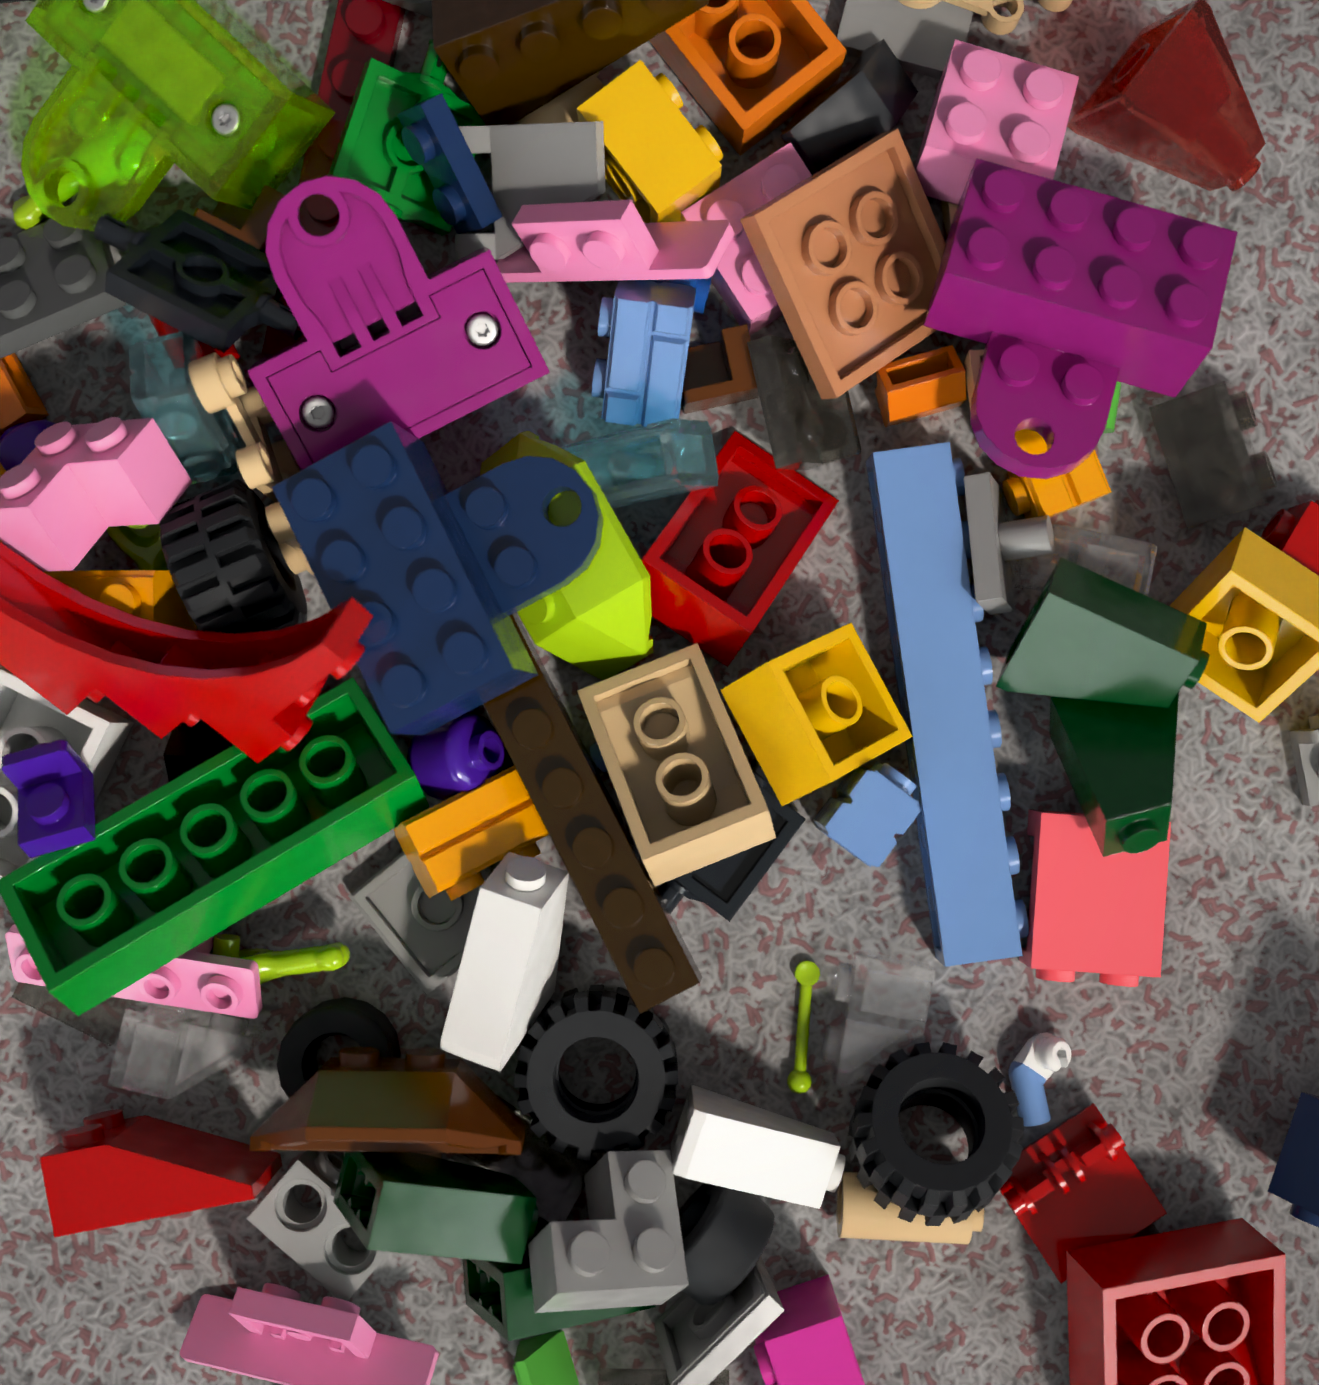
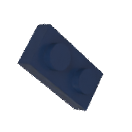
(439, 146)

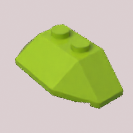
(607, 610)

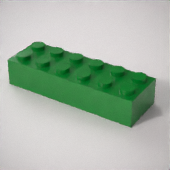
(209, 851)

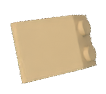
(676, 765)

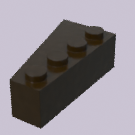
(531, 51)

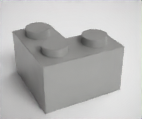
(625, 1251)

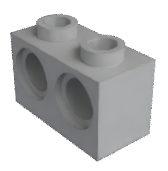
(314, 1235)

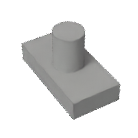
(998, 542)

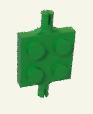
(373, 143)

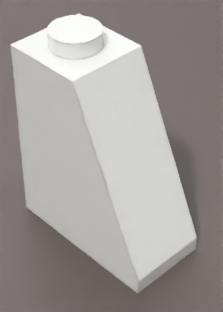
(507, 961)
(754, 1150)

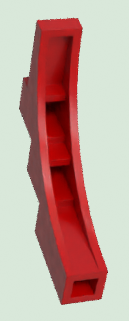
(241, 684)

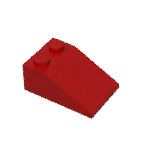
(733, 548)
(145, 1170)

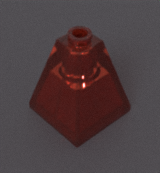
(1177, 104)

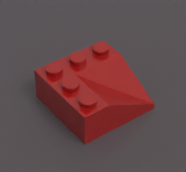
(1178, 1309)

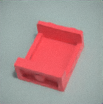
(1093, 908)

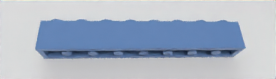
(945, 705)

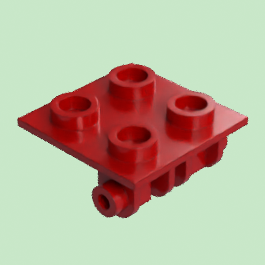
(1079, 1189)

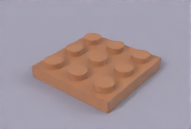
(851, 262)

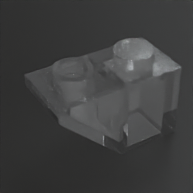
(880, 1012)
(174, 1048)

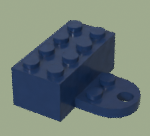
(437, 566)

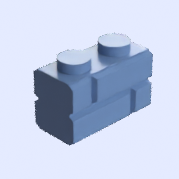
(646, 351)
(869, 812)

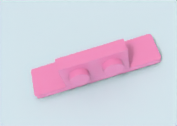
(610, 245)
(189, 981)
(301, 1342)

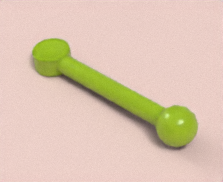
(806, 974)

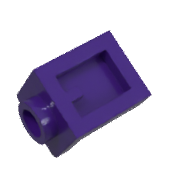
(52, 797)

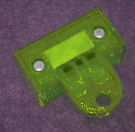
(160, 90)

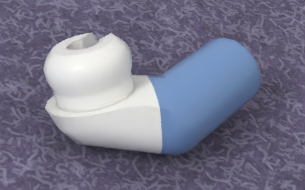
(1031, 1070)

